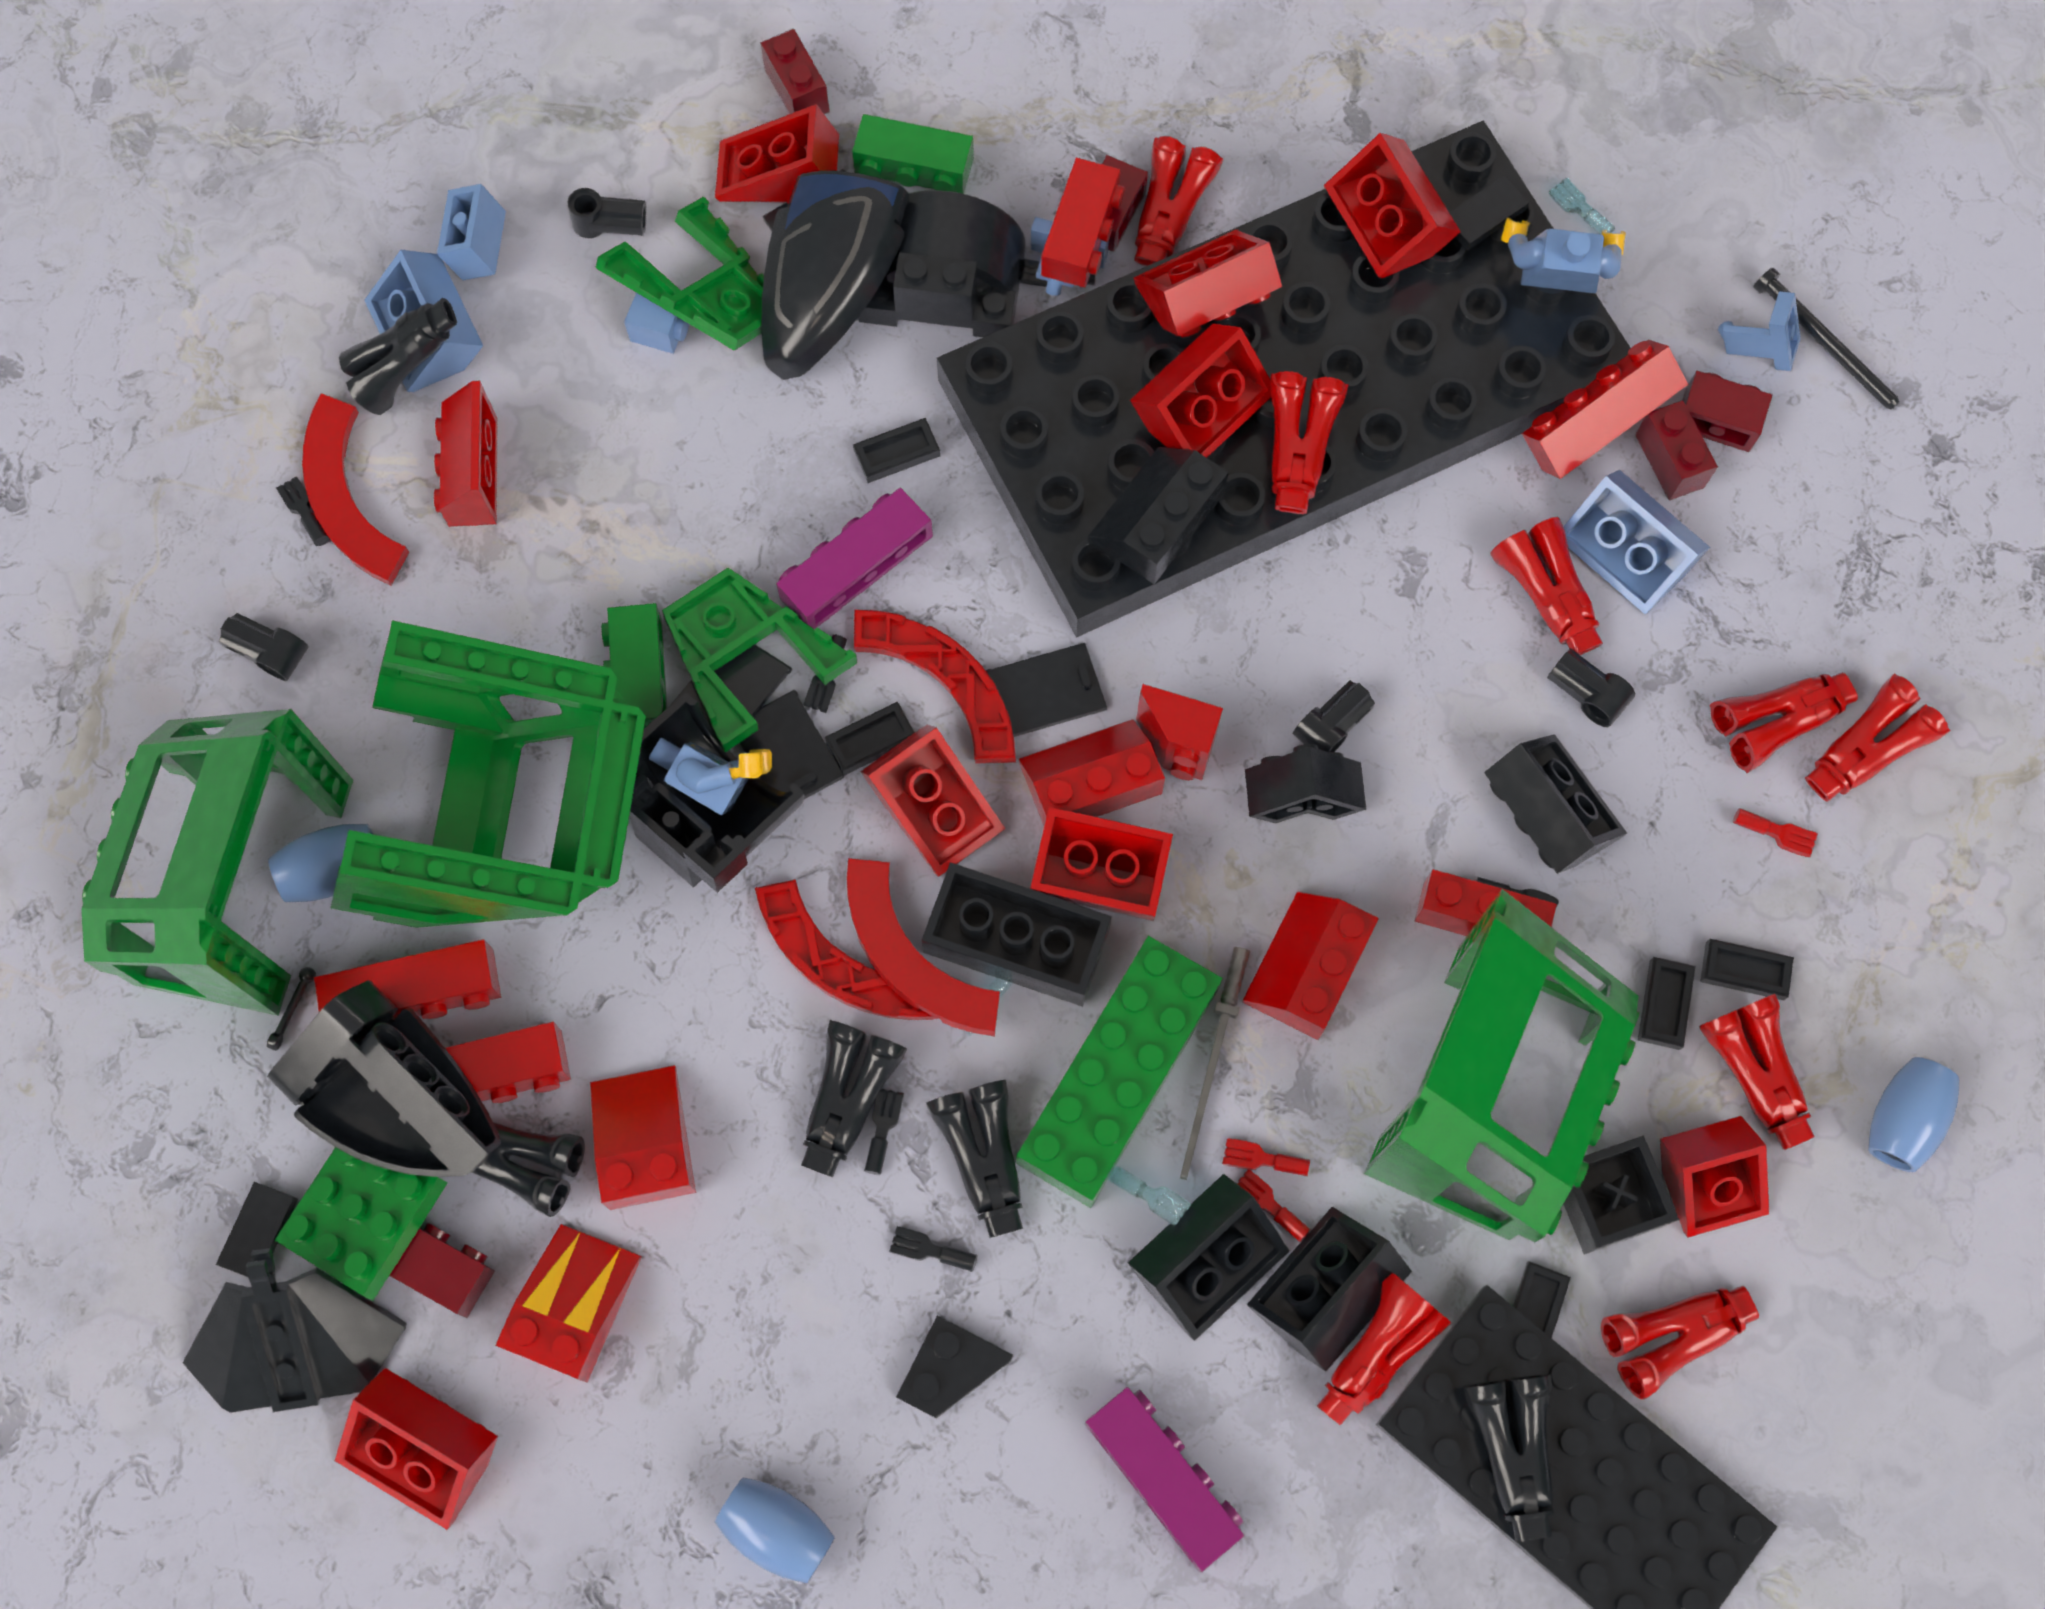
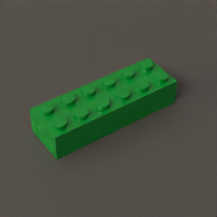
(1118, 1071)

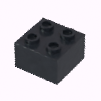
(1619, 1197)

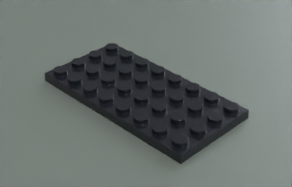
(1630, 1505)

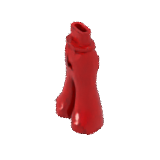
(1163, 219)
(1299, 461)
(1562, 605)
(1803, 706)
(1855, 755)
(1771, 1083)
(1701, 1324)
(1396, 1333)

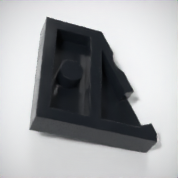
(949, 1368)

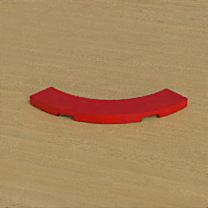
(331, 497)
(952, 667)
(824, 963)
(902, 964)

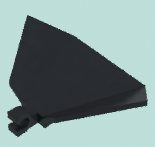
(289, 1340)

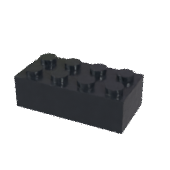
(1016, 934)

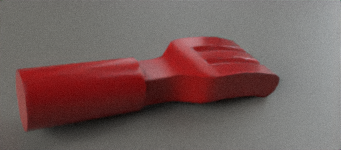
(1788, 836)
(1251, 1156)
(1264, 1196)

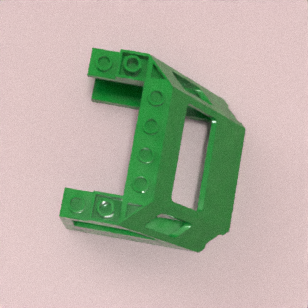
(462, 875)
(188, 911)
(1499, 981)

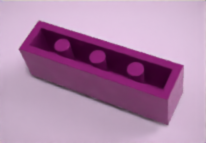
(855, 558)
(1164, 1478)

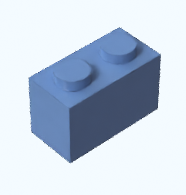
(471, 232)

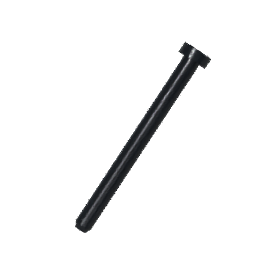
(1769, 283)

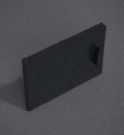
(749, 677)
(1049, 689)
(795, 746)

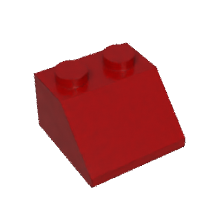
(1178, 730)
(1716, 1175)

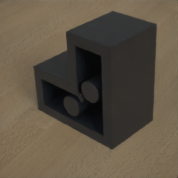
(1304, 784)

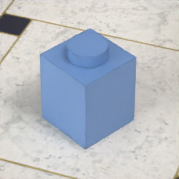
(654, 326)

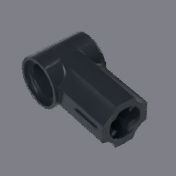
(607, 214)
(270, 649)
(1600, 694)
(1332, 722)

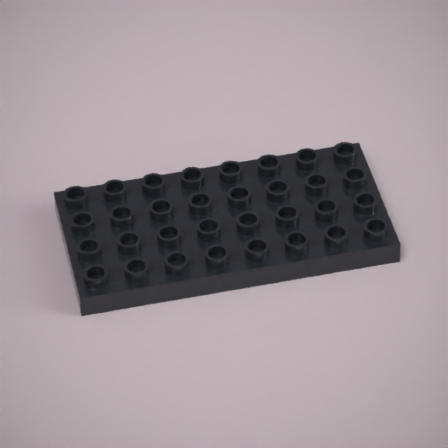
(1431, 357)

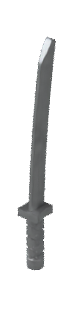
(1227, 1009)

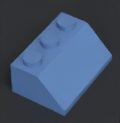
(407, 285)
(1632, 541)

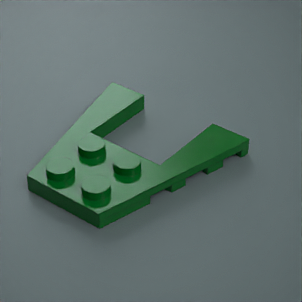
(719, 304)
(724, 621)

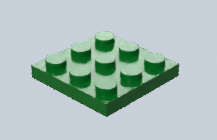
(359, 1220)

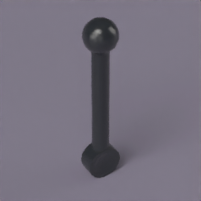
(275, 1040)

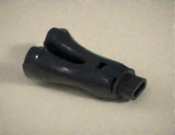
(387, 359)
(839, 1119)
(988, 1179)
(541, 1191)
(1522, 1476)

